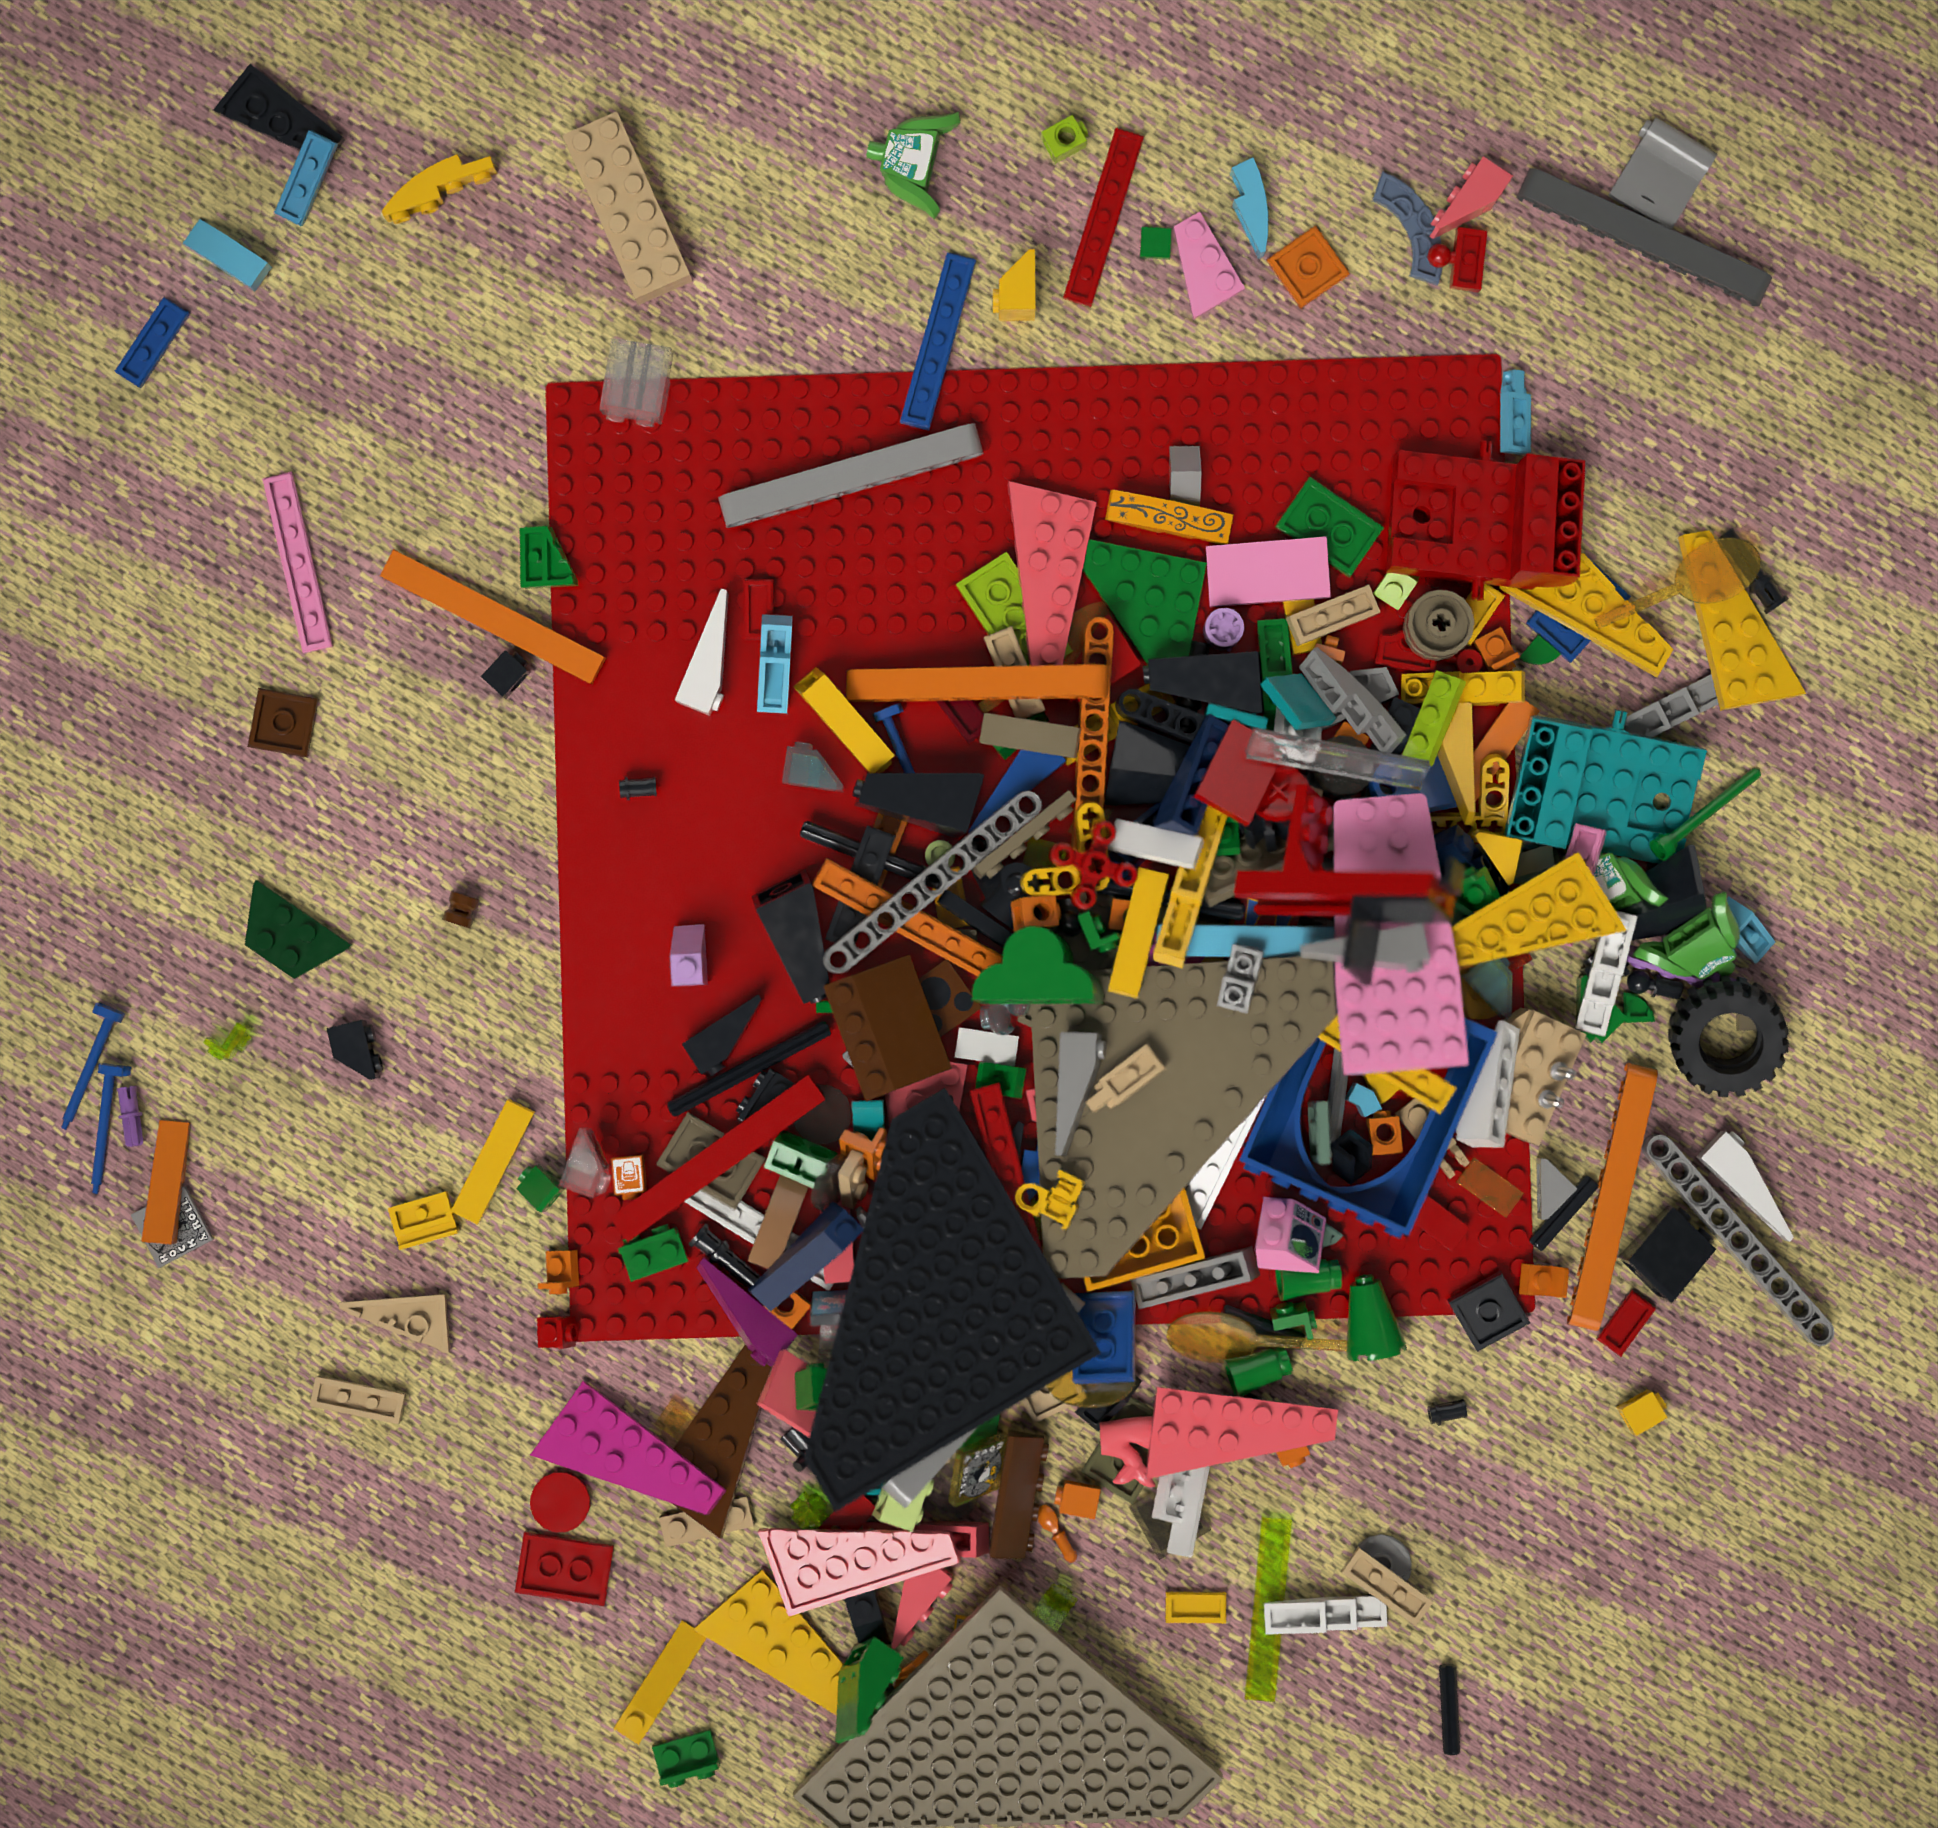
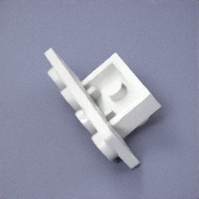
(1180, 1502)

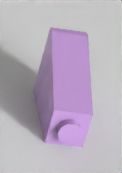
(688, 956)

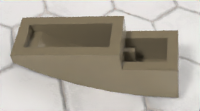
(1030, 735)

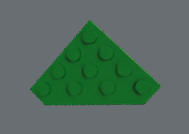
(1149, 596)

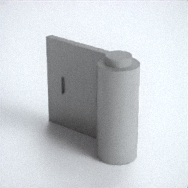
(1663, 171)

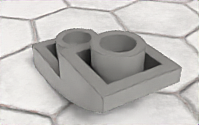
(1240, 977)

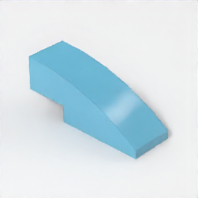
(1252, 204)
(227, 254)
(774, 663)

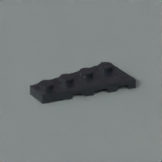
(271, 111)

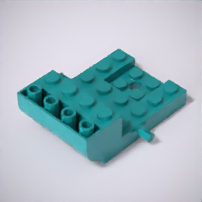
(1602, 782)

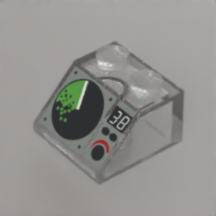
(586, 1166)

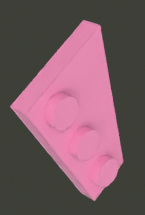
(1205, 266)

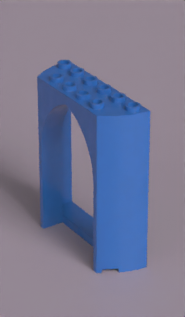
(1396, 1196)

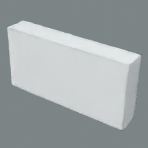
(986, 1046)

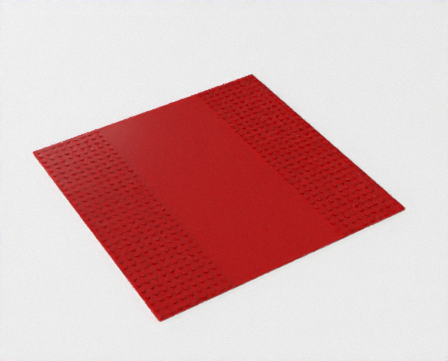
(879, 591)

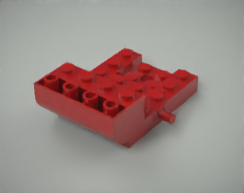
(1487, 519)

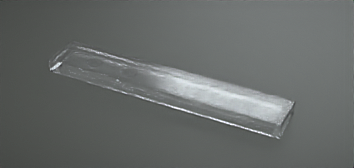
(1337, 759)

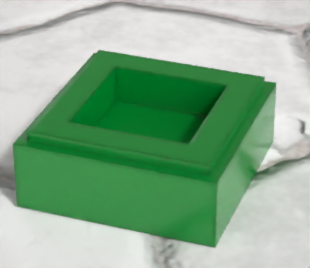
(1155, 243)

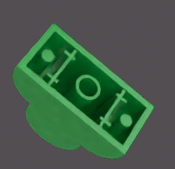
(1037, 971)

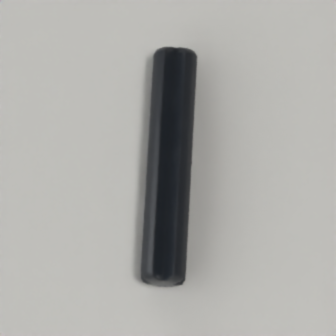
(1563, 1214)
(1261, 1325)
(1449, 1709)

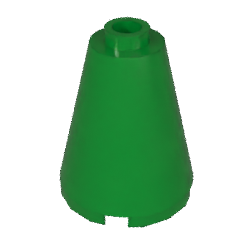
(1371, 1322)

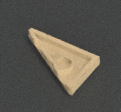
(416, 1317)

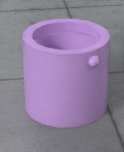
(1223, 629)

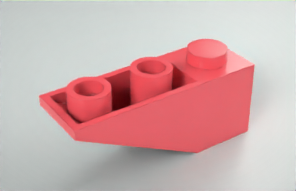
(1477, 196)
(916, 1602)

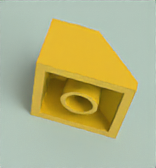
(1016, 291)

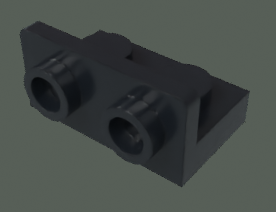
(768, 1086)

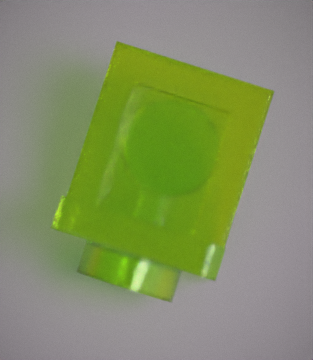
(236, 1040)
(1055, 1605)

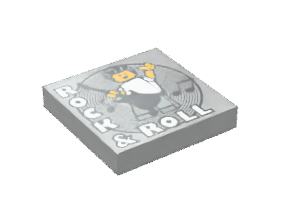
(191, 1232)

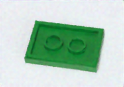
(1324, 514)

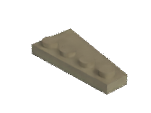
(1016, 844)

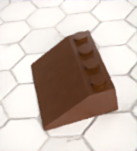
(887, 1027)

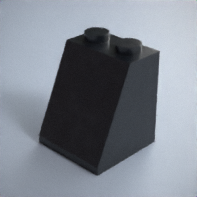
(1668, 1253)

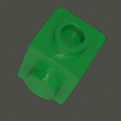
(1009, 1077)
(1291, 1315)

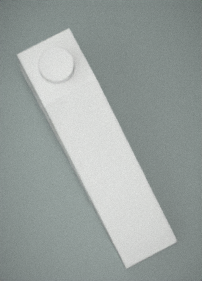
(705, 672)
(1488, 1106)
(1735, 1168)

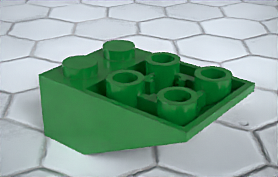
(863, 1685)

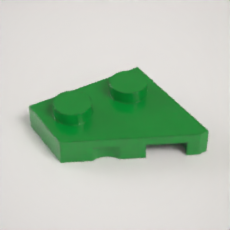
(543, 560)

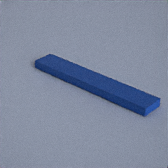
(938, 341)

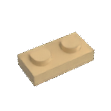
(852, 1180)

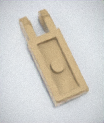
(1413, 1118)

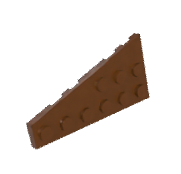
(723, 1434)

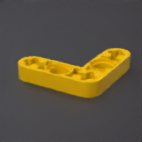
(1486, 812)
(1041, 873)

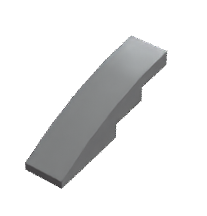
(1347, 695)
(1673, 709)

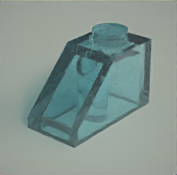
(809, 769)
(1493, 984)

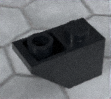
(353, 1047)

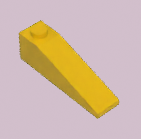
(1458, 760)
(659, 1683)

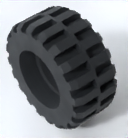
(1738, 1072)

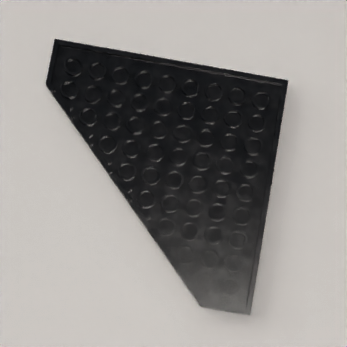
(941, 1311)

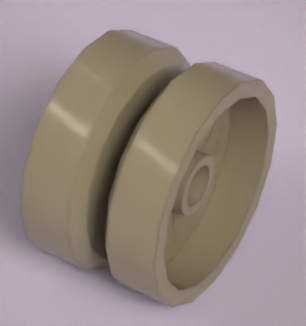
(1456, 623)

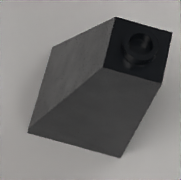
(1215, 679)
(1142, 766)
(923, 799)
(1682, 884)
(794, 928)

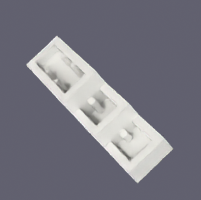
(1605, 978)
(1324, 1614)

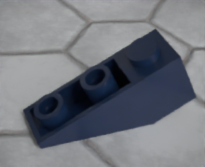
(1460, 845)

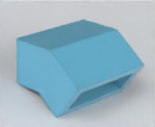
(1363, 1099)

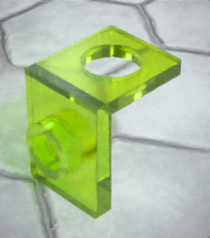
(1038, 854)

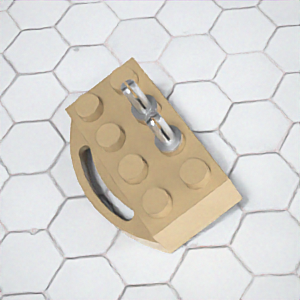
(1540, 1073)

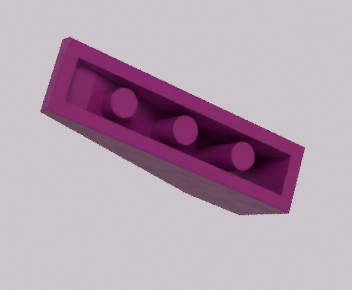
(754, 1323)

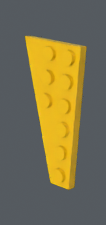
(1589, 598)
(1740, 648)
(1543, 913)
(783, 1646)

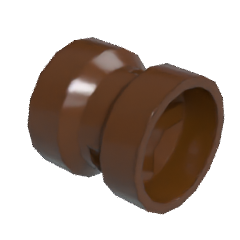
(462, 903)

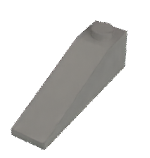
(1396, 950)
(1078, 1068)
(1196, 1277)

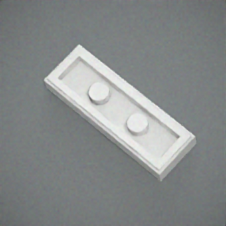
(1156, 844)

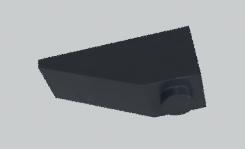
(718, 1041)

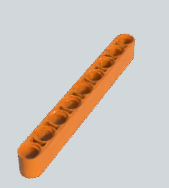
(977, 683)
(1087, 737)
(1613, 1198)

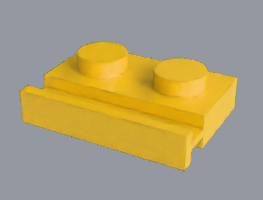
(423, 1220)

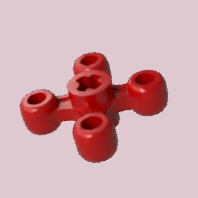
(1104, 868)

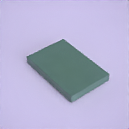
(1319, 1131)

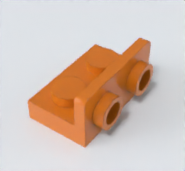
(871, 1150)

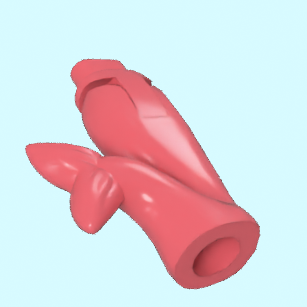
(1115, 1442)

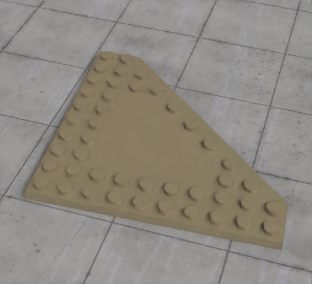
(1170, 1128)
(1007, 1734)

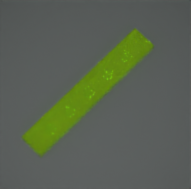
(1269, 1587)

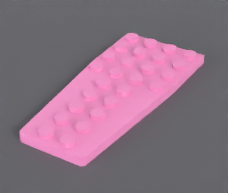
(1403, 1016)

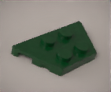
(288, 935)

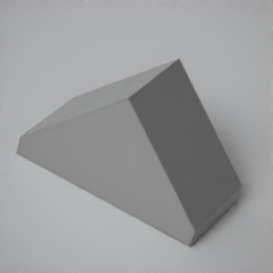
(1185, 474)
(1552, 1188)

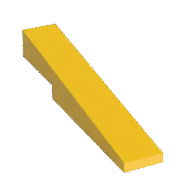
(1189, 894)

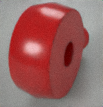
(1460, 661)

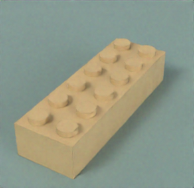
(627, 208)

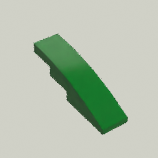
(1273, 659)

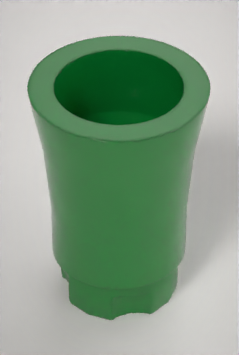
(1296, 1283)
(1257, 1370)

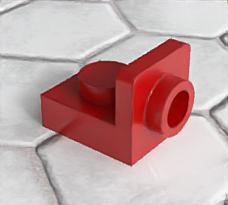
(556, 1332)

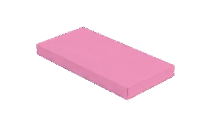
(1268, 571)

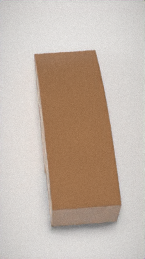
(778, 1222)

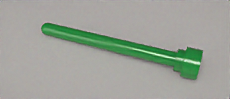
(1665, 844)

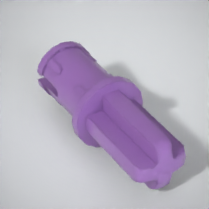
(130, 1116)

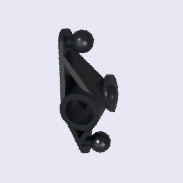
(1006, 888)

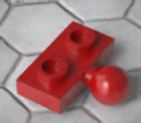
(1466, 258)

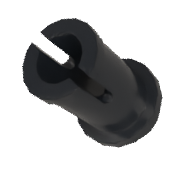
(637, 787)
(1446, 1411)

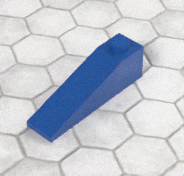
(1023, 775)

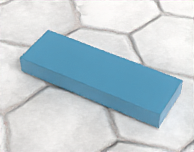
(306, 178)

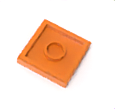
(1308, 267)

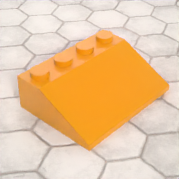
(1165, 1245)

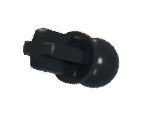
(1640, 982)

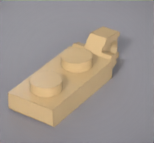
(1126, 1079)

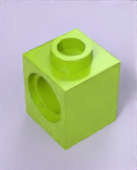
(1058, 150)

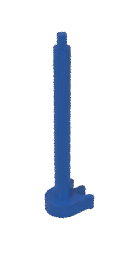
(886, 716)
(110, 1015)
(109, 1072)

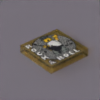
(977, 1469)

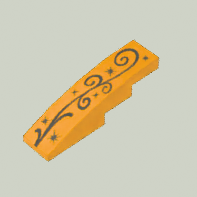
(1169, 517)

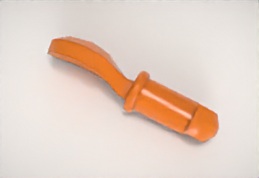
(1049, 1521)

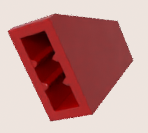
(1122, 655)

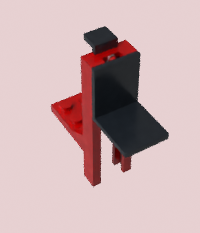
(1364, 896)

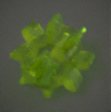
(809, 1510)

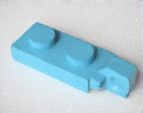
(1515, 414)

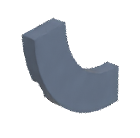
(1416, 220)

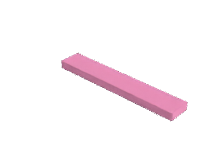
(297, 562)

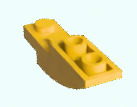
(425, 189)
(1480, 687)

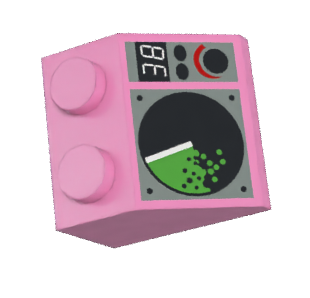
(1289, 1236)

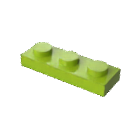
(1434, 717)

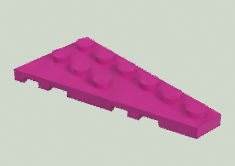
(612, 1446)

